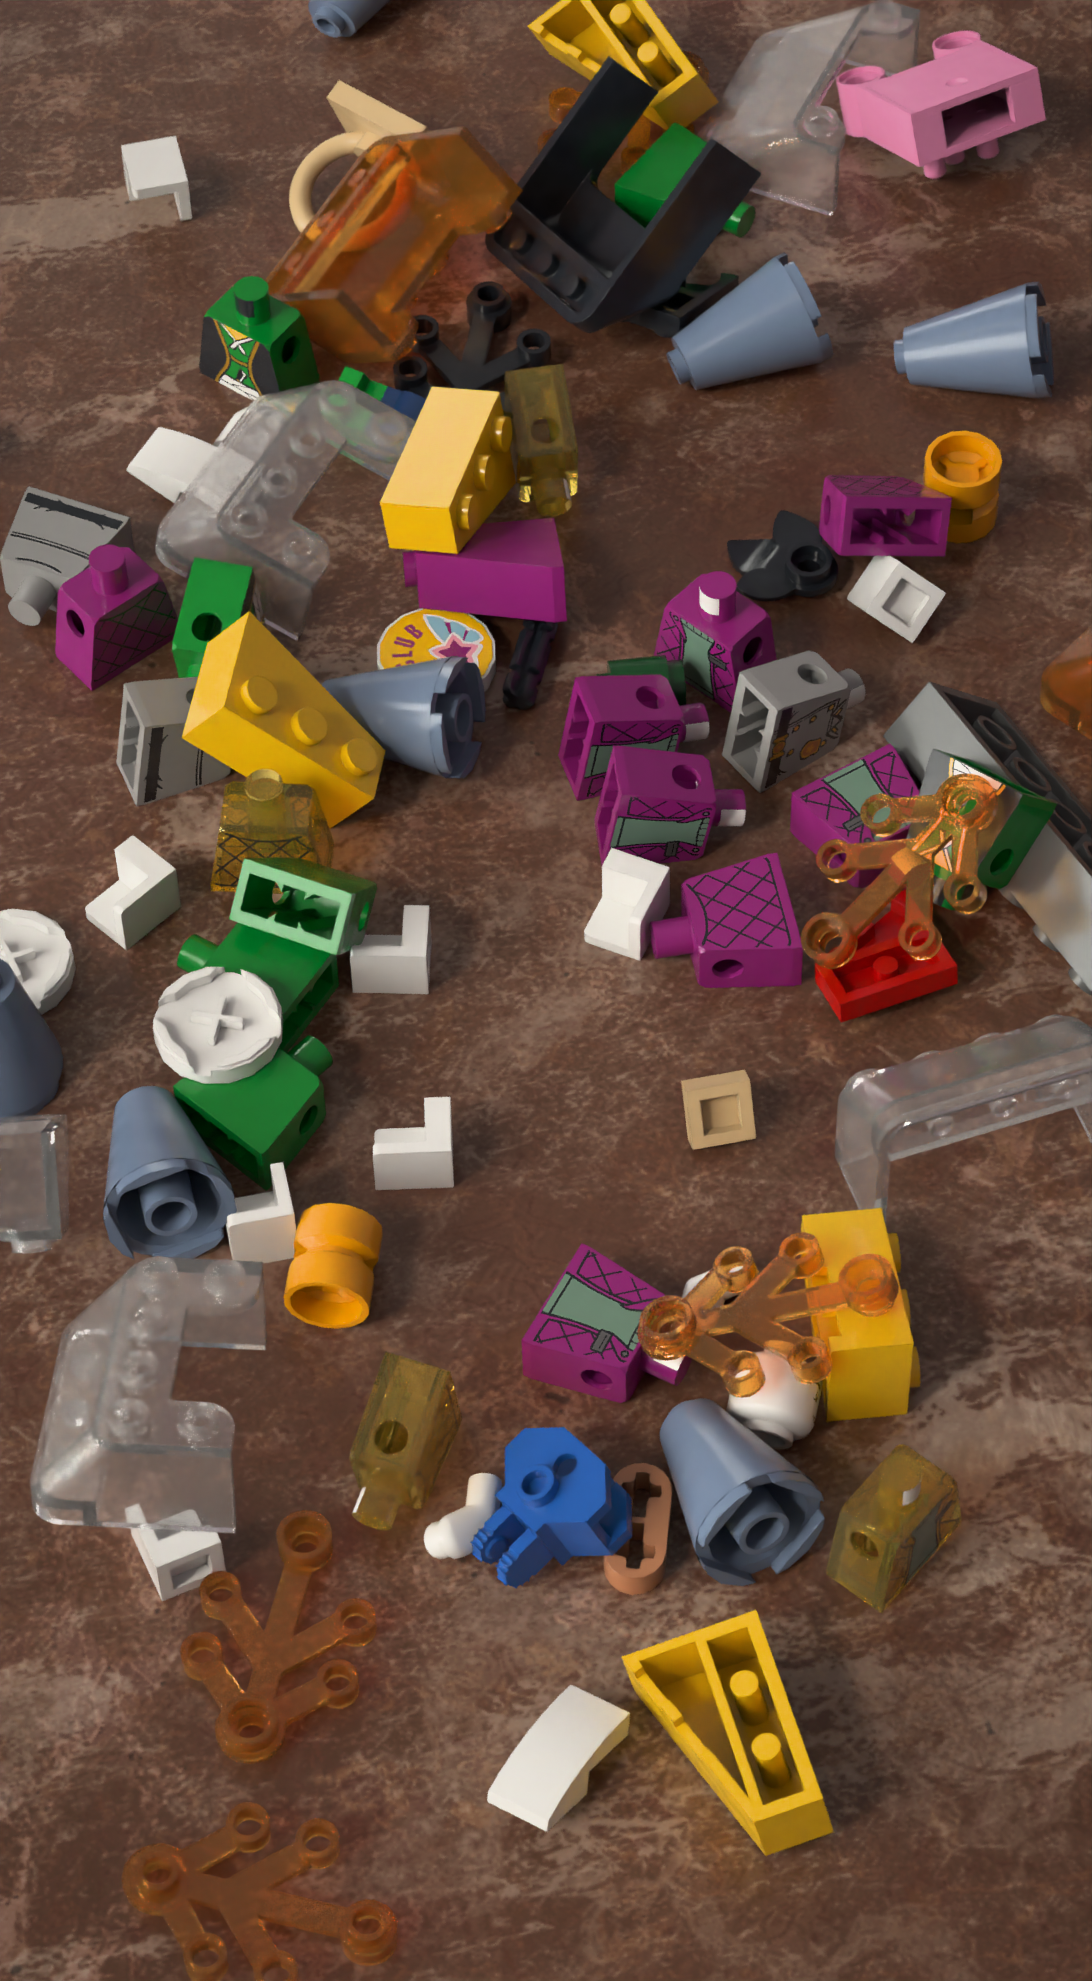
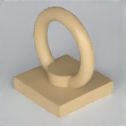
(364, 124)

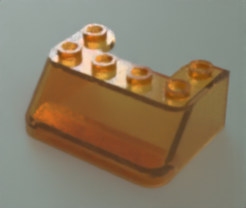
(387, 234)

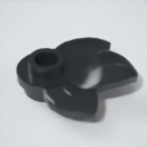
(785, 564)

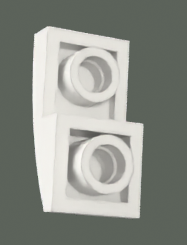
(170, 462)
(554, 1758)

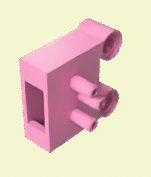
(943, 105)

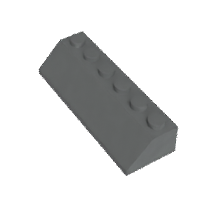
(1057, 871)

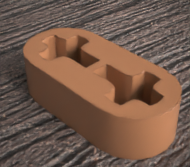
(652, 1529)

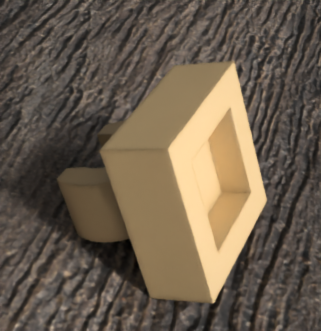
(718, 1109)

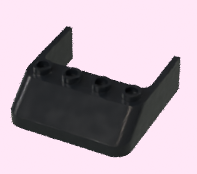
(582, 246)

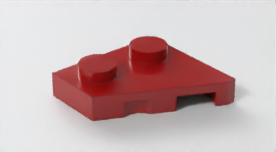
(883, 971)

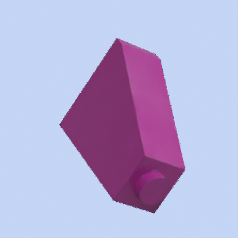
(500, 572)

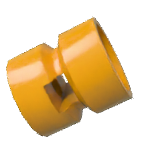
(969, 472)
(333, 1266)

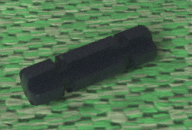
(528, 663)

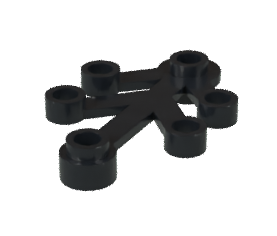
(487, 313)

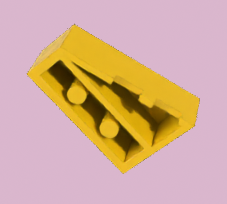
(631, 34)
(449, 472)
(268, 712)
(869, 1354)
(736, 1727)

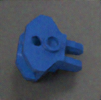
(553, 1506)

